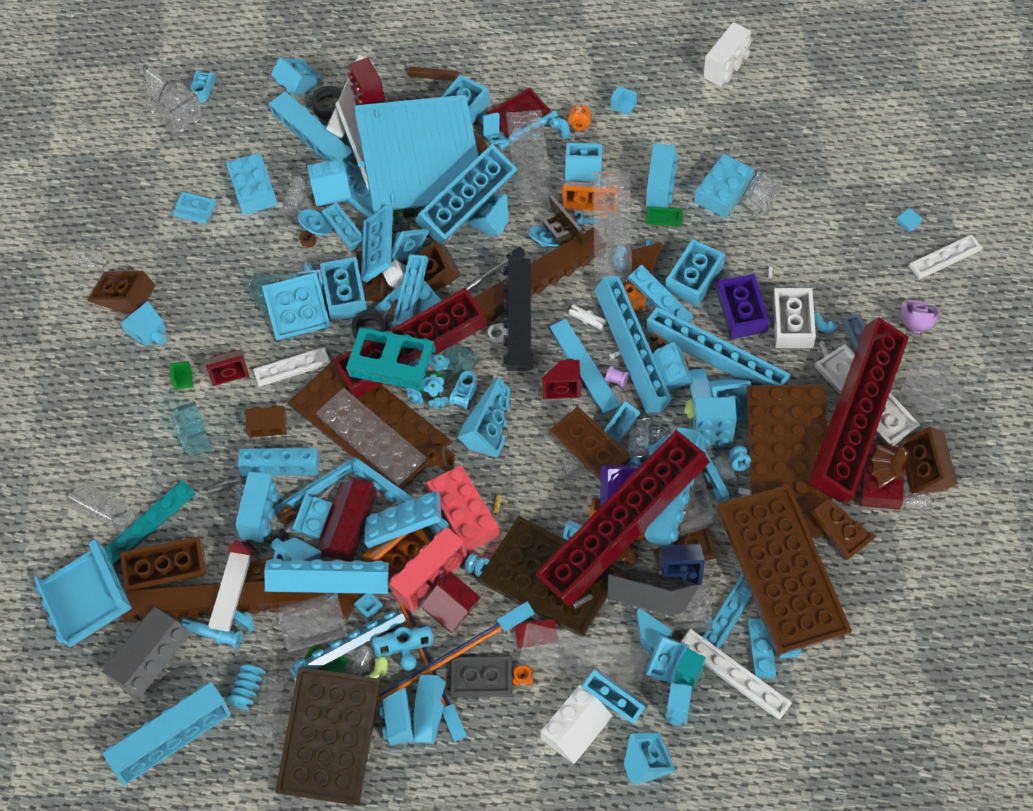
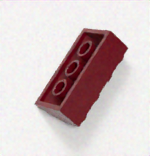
(347, 519)

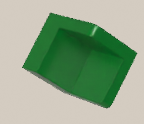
(181, 375)

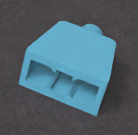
(145, 326)
(294, 549)

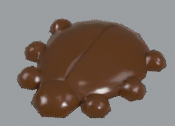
(628, 555)

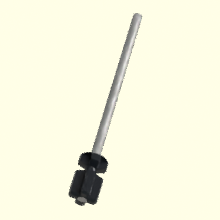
(516, 253)
(284, 533)

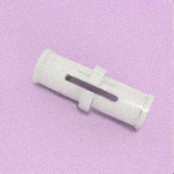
(587, 317)

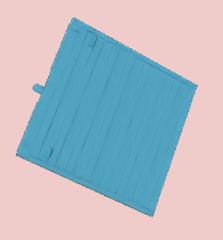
(414, 148)

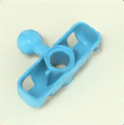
(413, 635)

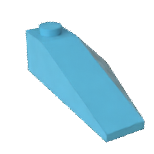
(484, 425)

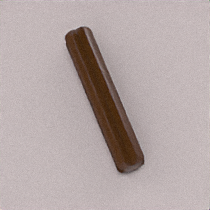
(431, 73)

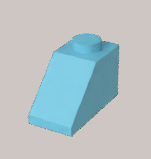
(650, 630)

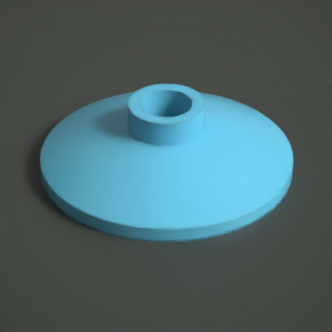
(314, 222)
(542, 236)

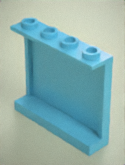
(83, 596)

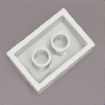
(727, 54)
(794, 318)

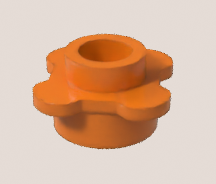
(518, 671)

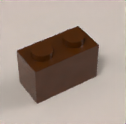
(266, 421)

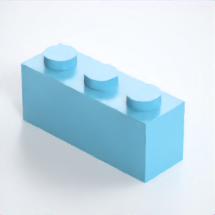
(614, 695)

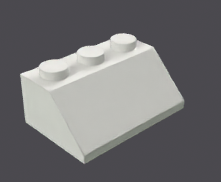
(576, 724)

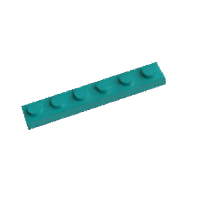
(149, 521)

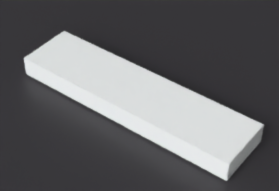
(945, 256)
(291, 366)
(229, 592)

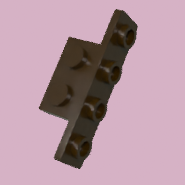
(561, 224)

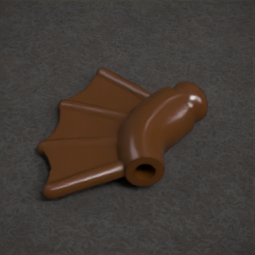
(888, 465)

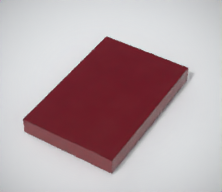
(524, 101)

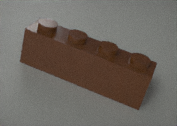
(163, 563)

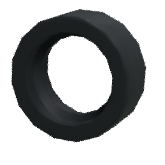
(326, 91)
(367, 315)

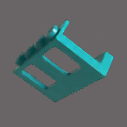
(386, 368)

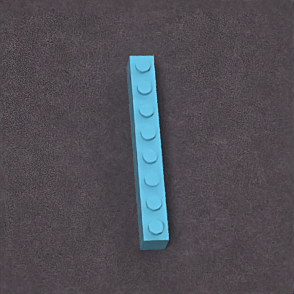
(632, 345)
(715, 350)

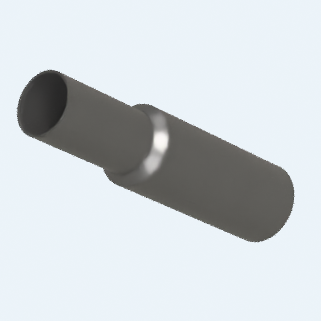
(223, 486)

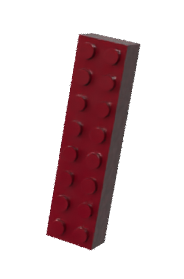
(441, 323)

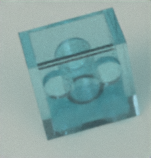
(191, 429)

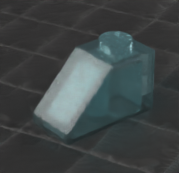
(255, 287)
(461, 360)

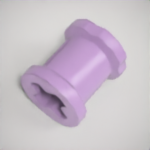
(617, 376)

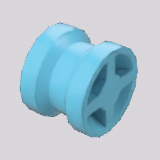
(740, 458)
(475, 564)

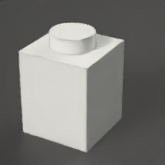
(395, 274)

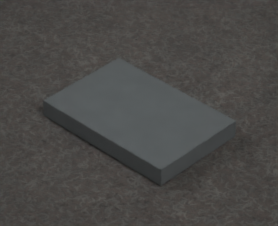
(481, 677)

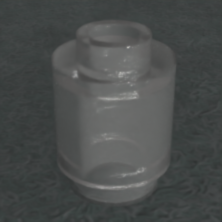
(725, 469)

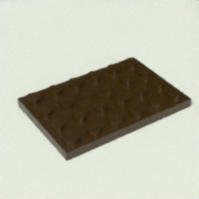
(514, 572)
(328, 736)

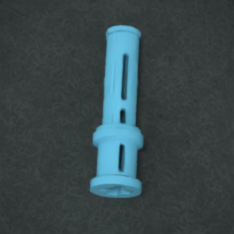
(231, 638)

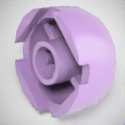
(918, 316)

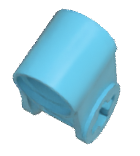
(203, 84)
(464, 393)

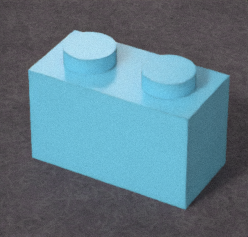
(678, 704)

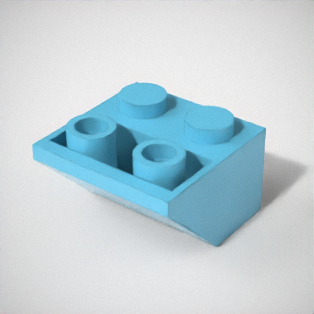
(582, 161)

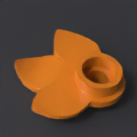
(636, 298)

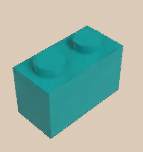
(690, 669)

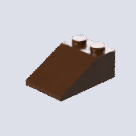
(440, 267)
(122, 290)

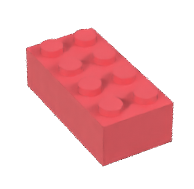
(464, 508)
(428, 569)

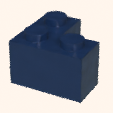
(683, 562)

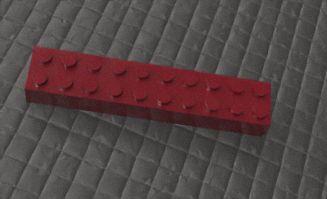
(858, 410)
(622, 518)

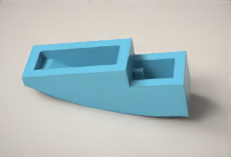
(428, 708)

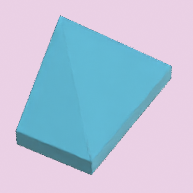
(621, 421)

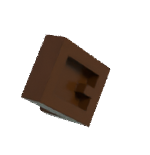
(440, 457)
(347, 603)

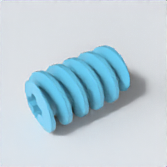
(244, 686)

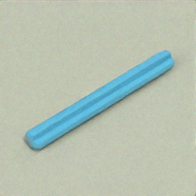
(318, 485)

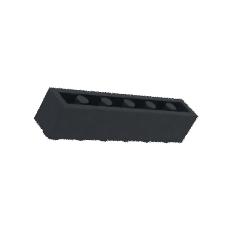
(517, 314)

